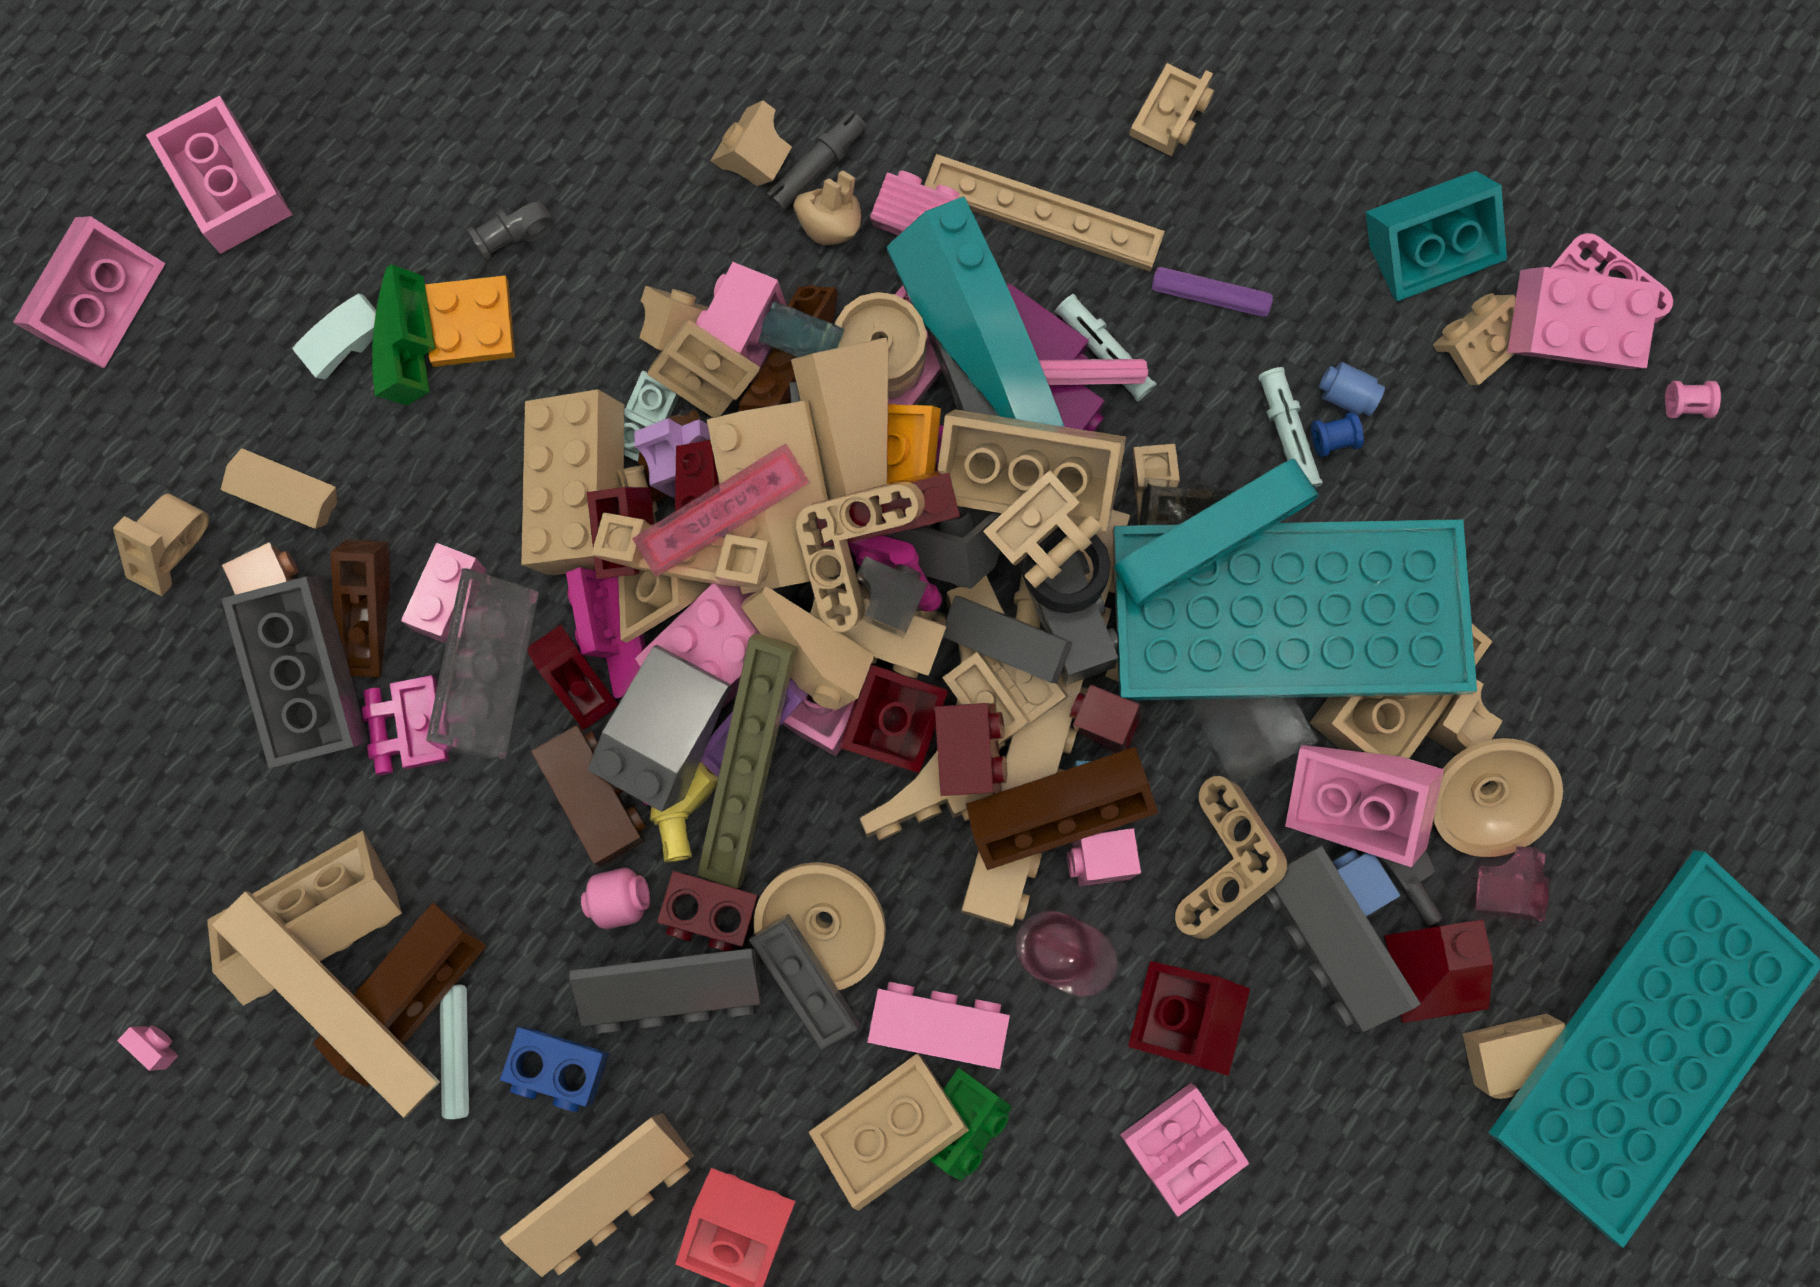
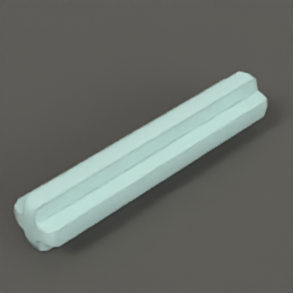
(454, 1053)

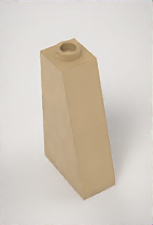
(848, 413)

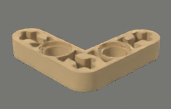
(841, 528)
(1242, 868)

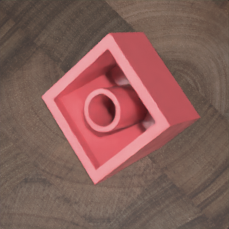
(734, 1231)

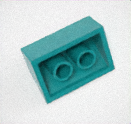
(1438, 234)

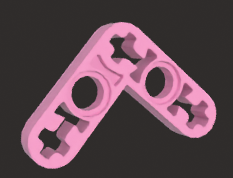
(1602, 251)

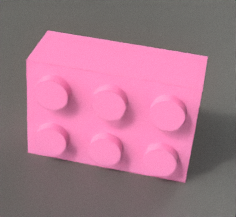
(219, 175)
(1583, 318)
(711, 634)

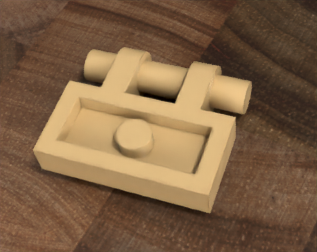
(1033, 519)

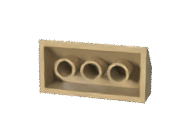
(749, 436)
(1001, 457)
(1385, 722)
(321, 904)
(598, 1196)

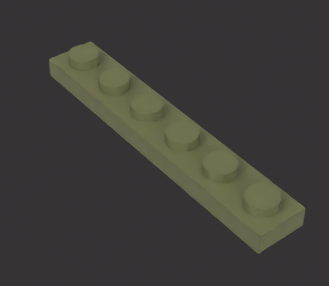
(746, 760)

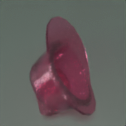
(1066, 953)

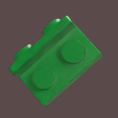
(984, 1117)

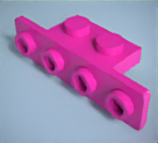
(598, 626)

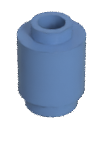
(1351, 389)

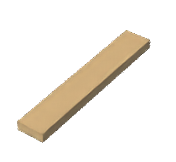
(1049, 213)
(326, 1004)

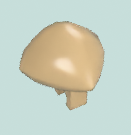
(830, 213)

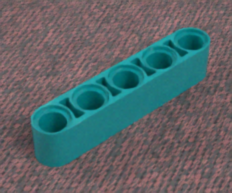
(1215, 531)

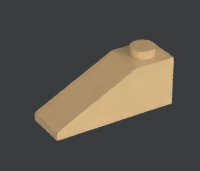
(825, 660)

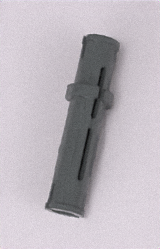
(817, 160)

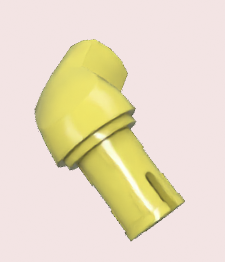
(672, 820)

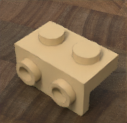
(1170, 108)

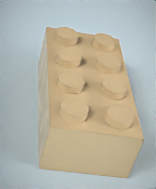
(568, 450)

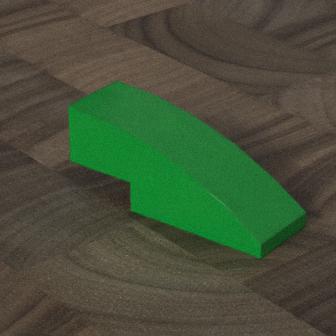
(401, 337)

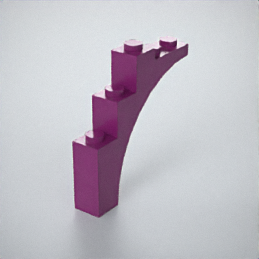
(1058, 341)

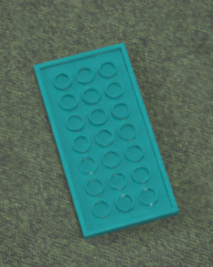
(1305, 616)
(1657, 1048)

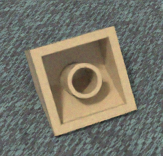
(651, 600)

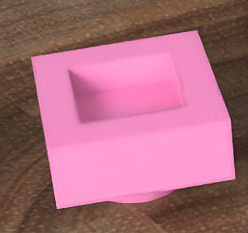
(149, 1046)

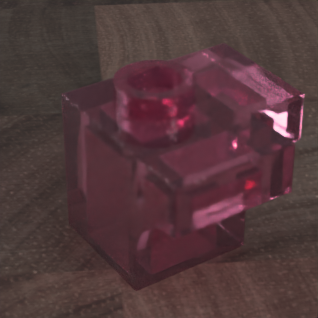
(1515, 887)

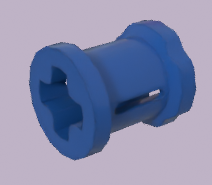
(1337, 434)

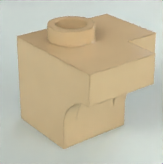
(753, 146)
(666, 314)
(1464, 722)

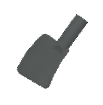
(1409, 881)

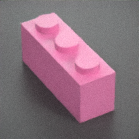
(939, 1026)

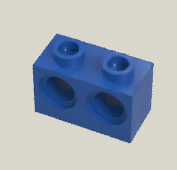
(557, 1057)

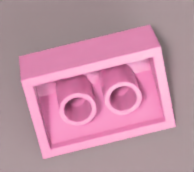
(89, 291)

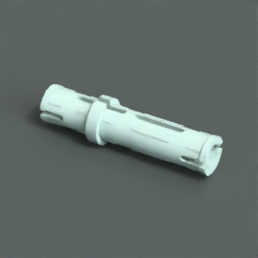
(1072, 312)
(1285, 415)

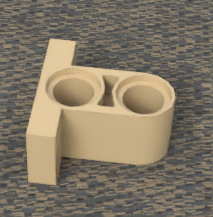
(159, 541)

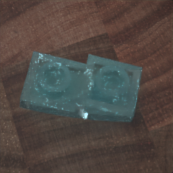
(798, 332)

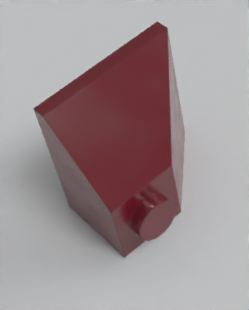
(1444, 968)

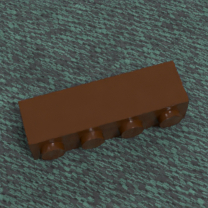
(1061, 808)
(412, 979)

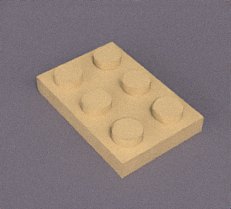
(888, 1131)

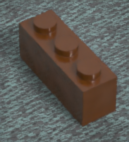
(589, 801)

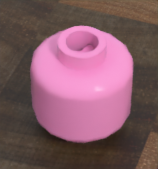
(615, 898)

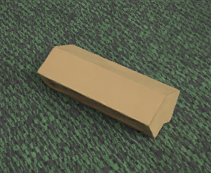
(279, 489)

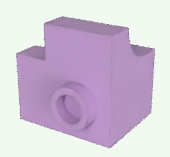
(659, 449)

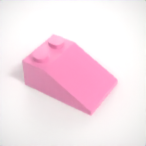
(1365, 801)

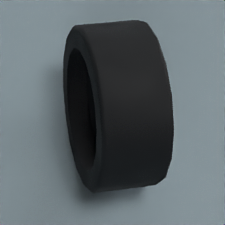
(1079, 600)

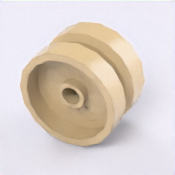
(893, 318)

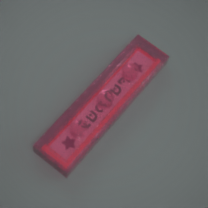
(721, 510)

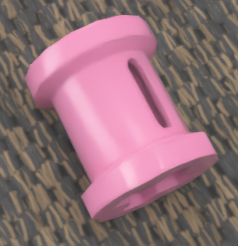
(1692, 399)

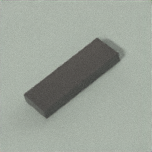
(1006, 639)
(804, 982)

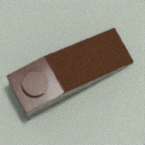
(361, 602)

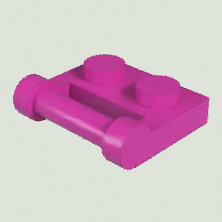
(894, 552)

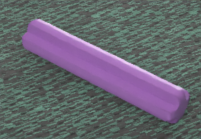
(1212, 291)

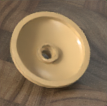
(1509, 810)
(855, 936)

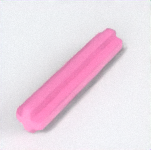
(1095, 371)

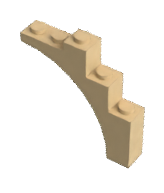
(922, 795)

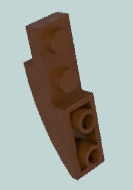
(772, 382)

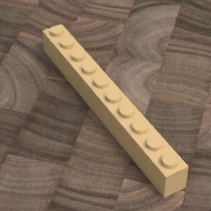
(1032, 755)

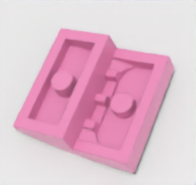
(1184, 1149)

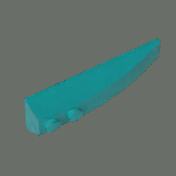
(971, 311)

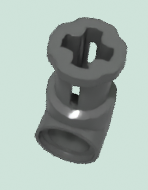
(526, 224)

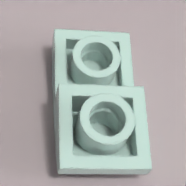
(337, 334)
(647, 405)

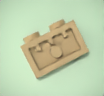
(1480, 338)

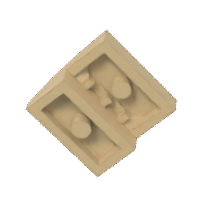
(702, 369)
(1016, 693)

